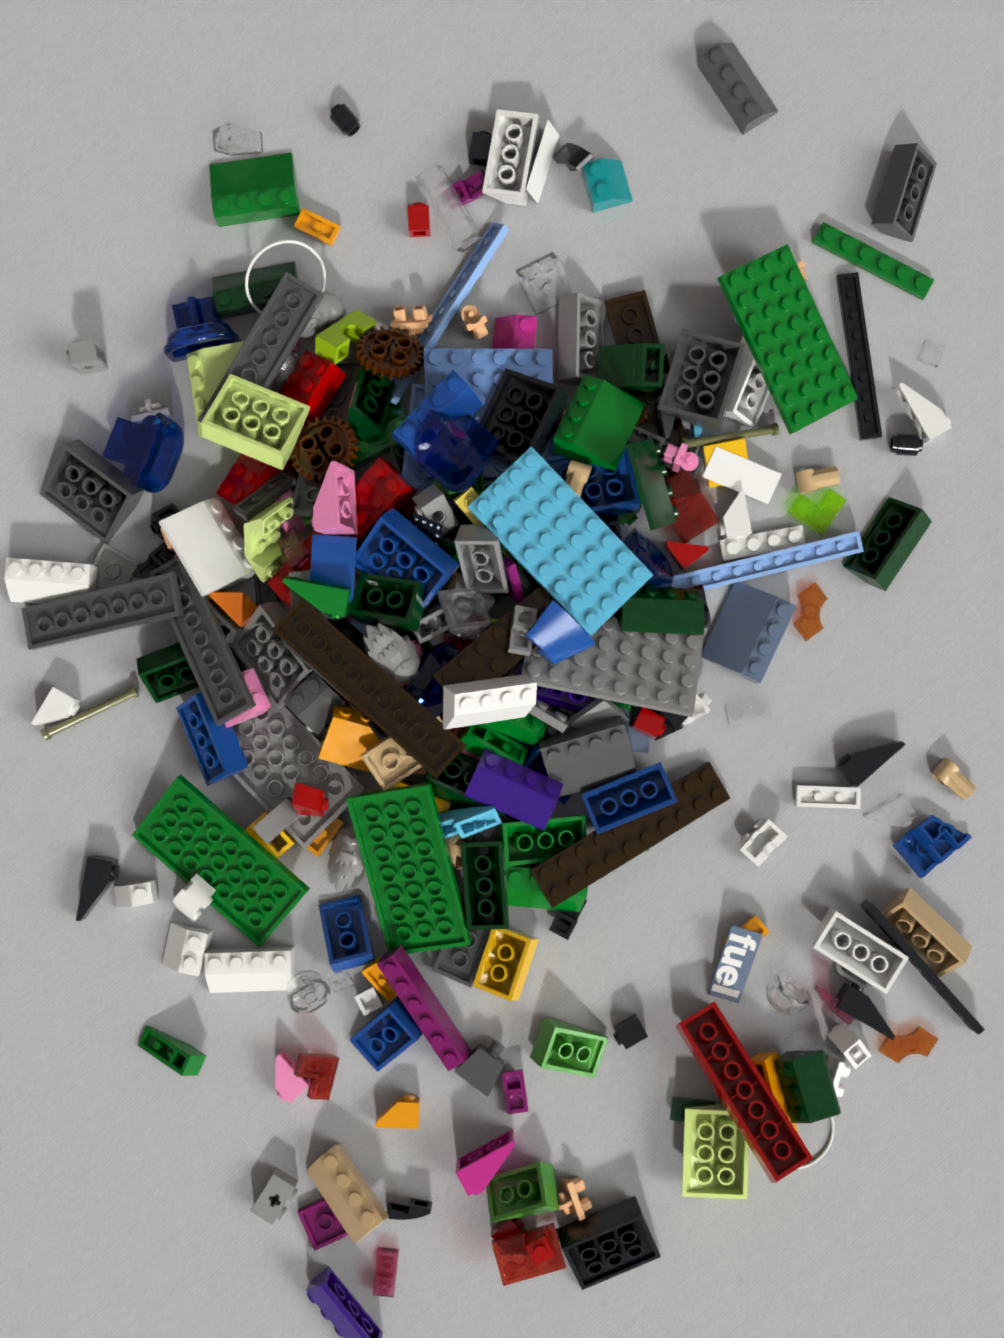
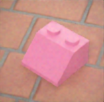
(259, 696)

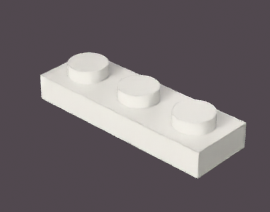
(827, 796)

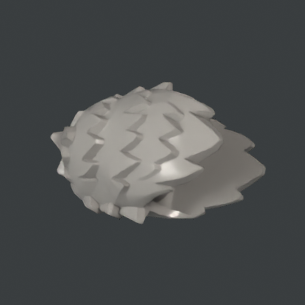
(328, 312)
(392, 653)
(345, 860)

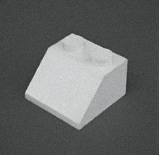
(186, 948)

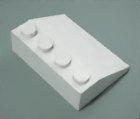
(208, 546)

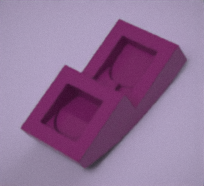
(471, 188)
(515, 1092)

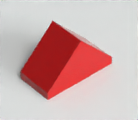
(683, 553)

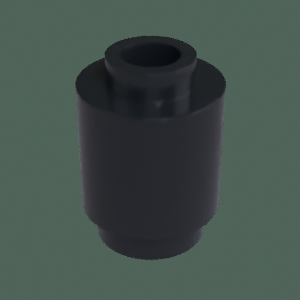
(345, 119)
(906, 444)

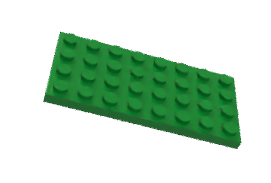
(787, 338)
(200, 839)
(409, 868)

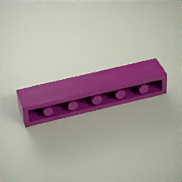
(424, 1007)

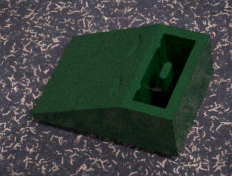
(632, 366)

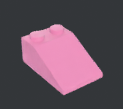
(336, 503)

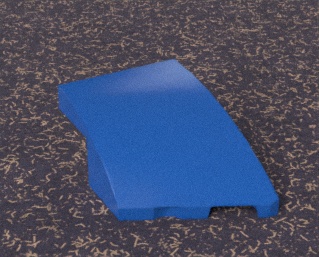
(334, 560)
(557, 634)
(929, 844)

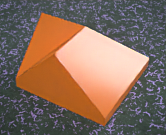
(236, 605)

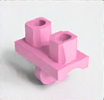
(680, 457)

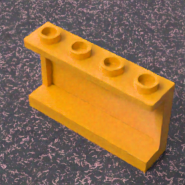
(347, 738)

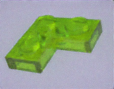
(817, 516)

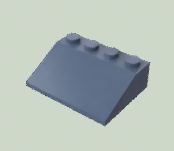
(748, 631)

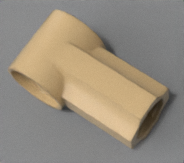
(577, 476)
(811, 480)
(948, 775)

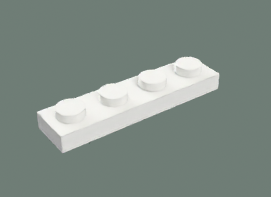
(761, 543)

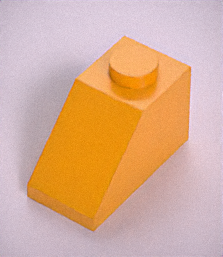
(402, 1113)

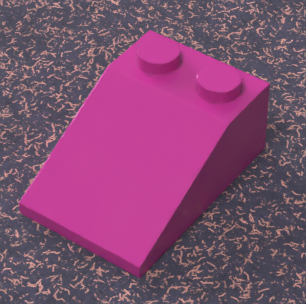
(480, 1165)

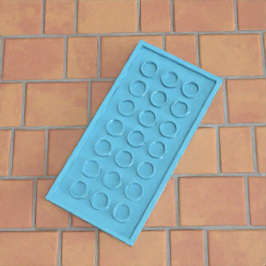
(560, 541)

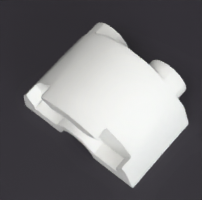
(761, 841)
(194, 898)

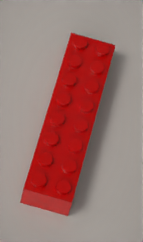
(312, 384)
(376, 493)
(744, 1093)

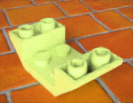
(262, 538)

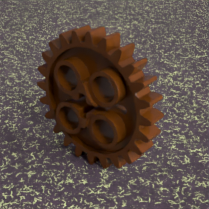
(374, 349)
(341, 439)

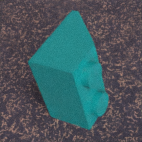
(606, 184)

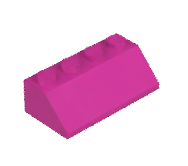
(515, 332)

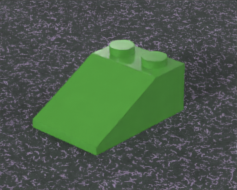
(568, 1048)
(522, 1192)

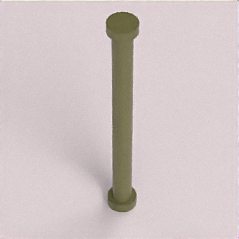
(772, 429)
(47, 733)

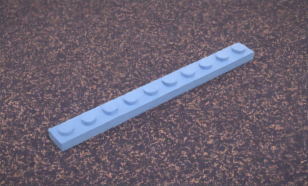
(454, 297)
(770, 563)

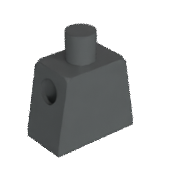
(482, 1067)

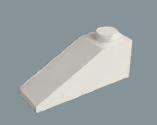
(925, 416)

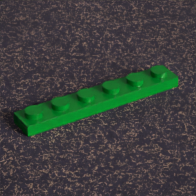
(873, 261)

